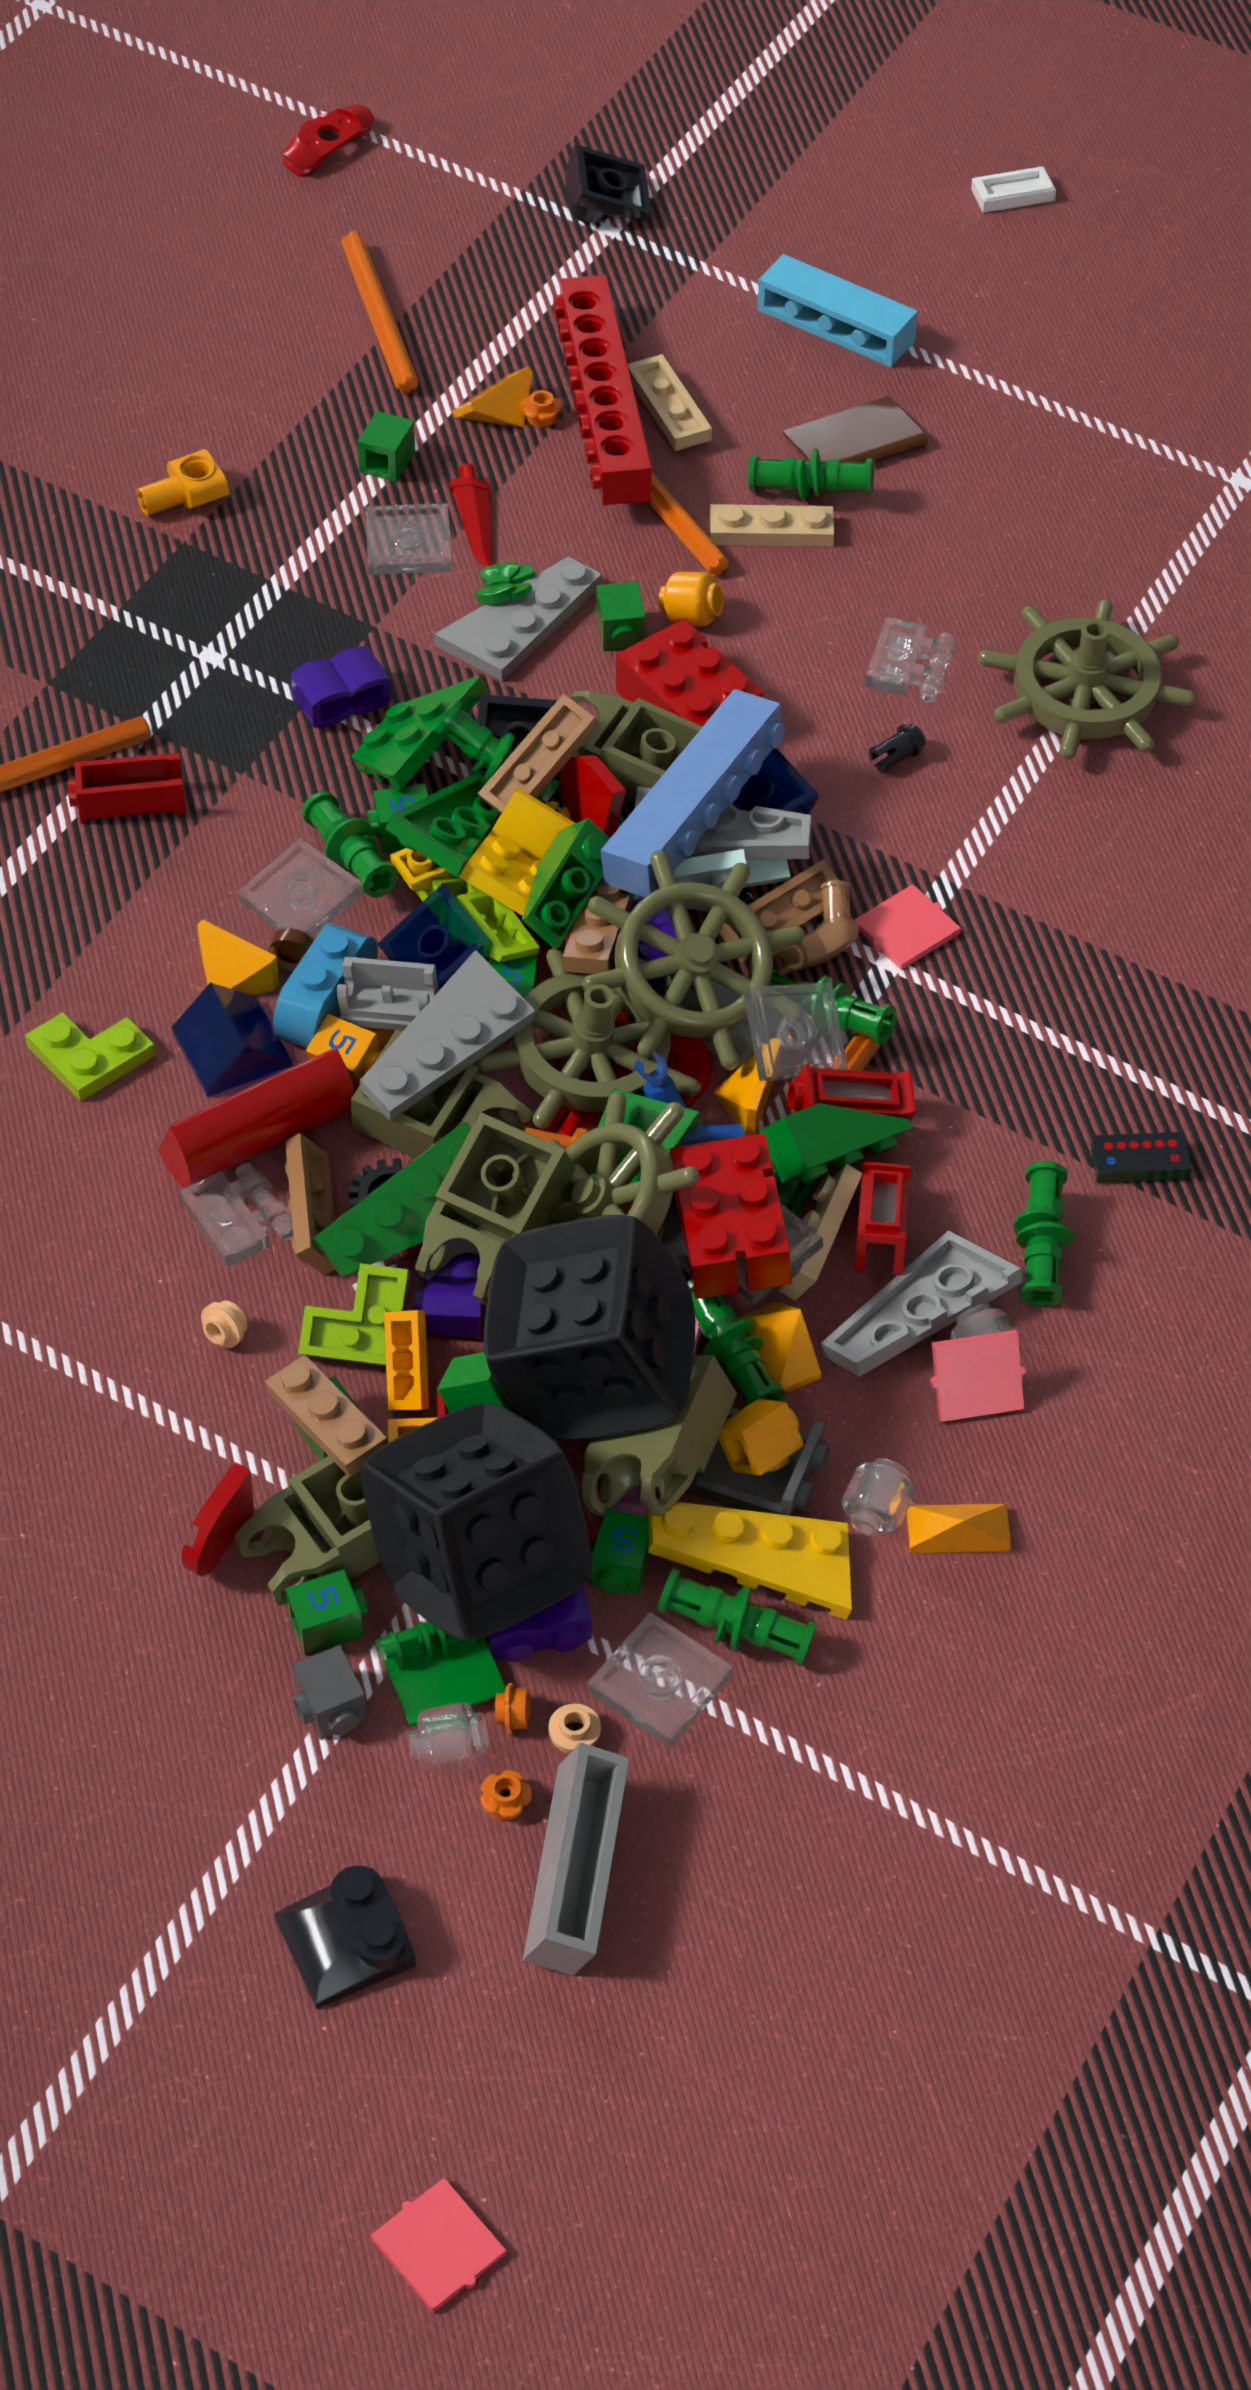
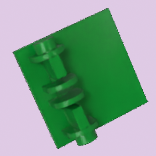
(438, 1669)

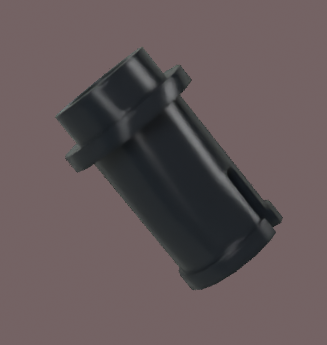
(905, 742)

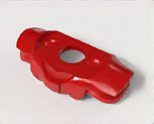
(308, 150)

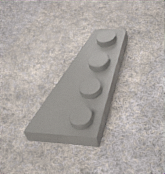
(506, 633)

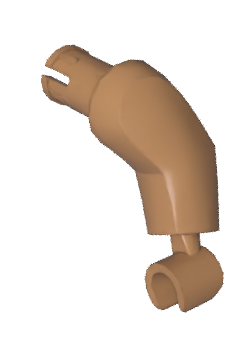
(828, 939)

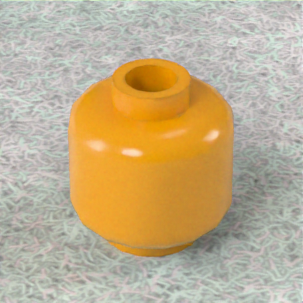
(692, 597)

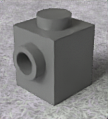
(328, 1693)

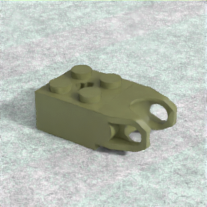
(634, 739)
(440, 1111)
(477, 1213)
(662, 1454)
(319, 1522)

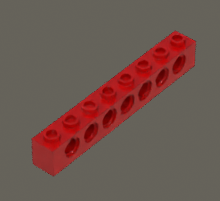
(602, 391)

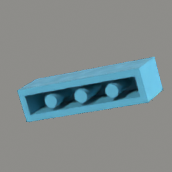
(837, 310)

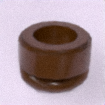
(289, 947)

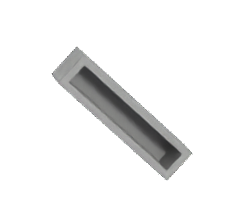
(576, 1859)

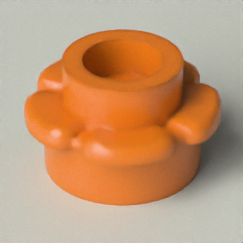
(541, 408)
(513, 1708)
(508, 1807)

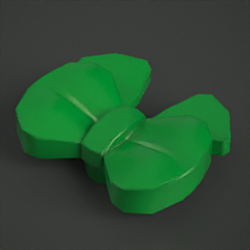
(500, 582)

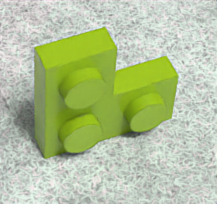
(88, 1063)
(357, 1333)

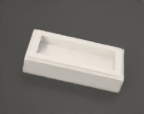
(1013, 189)

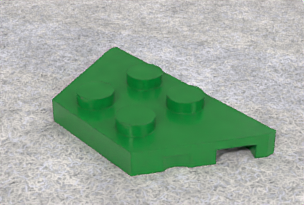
(407, 735)

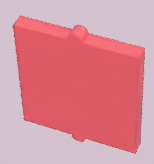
(907, 926)
(978, 1375)
(438, 2245)

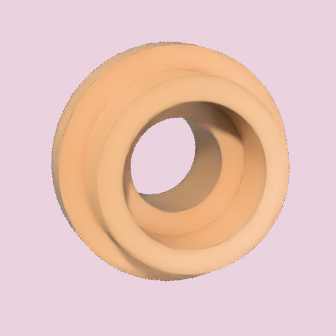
(224, 1323)
(568, 1739)

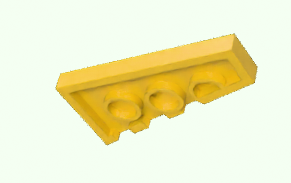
(778, 1551)

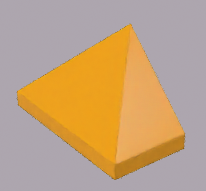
(499, 402)
(236, 962)
(745, 1096)
(786, 1345)
(407, 1360)
(958, 1528)

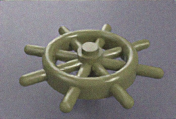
(1087, 678)
(691, 957)
(588, 1043)
(609, 1189)

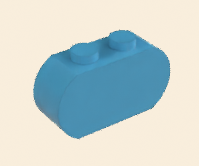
(314, 982)

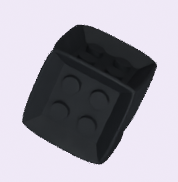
(590, 1328)
(477, 1520)

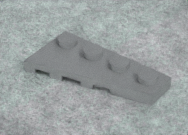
(760, 832)
(450, 1033)
(920, 1302)

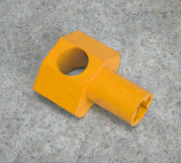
(190, 482)

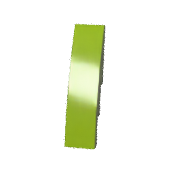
(498, 921)

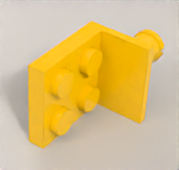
(511, 852)

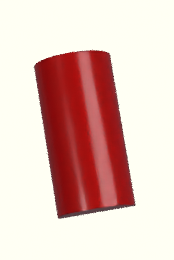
(257, 1118)

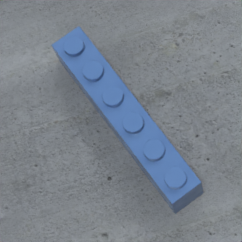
(693, 791)

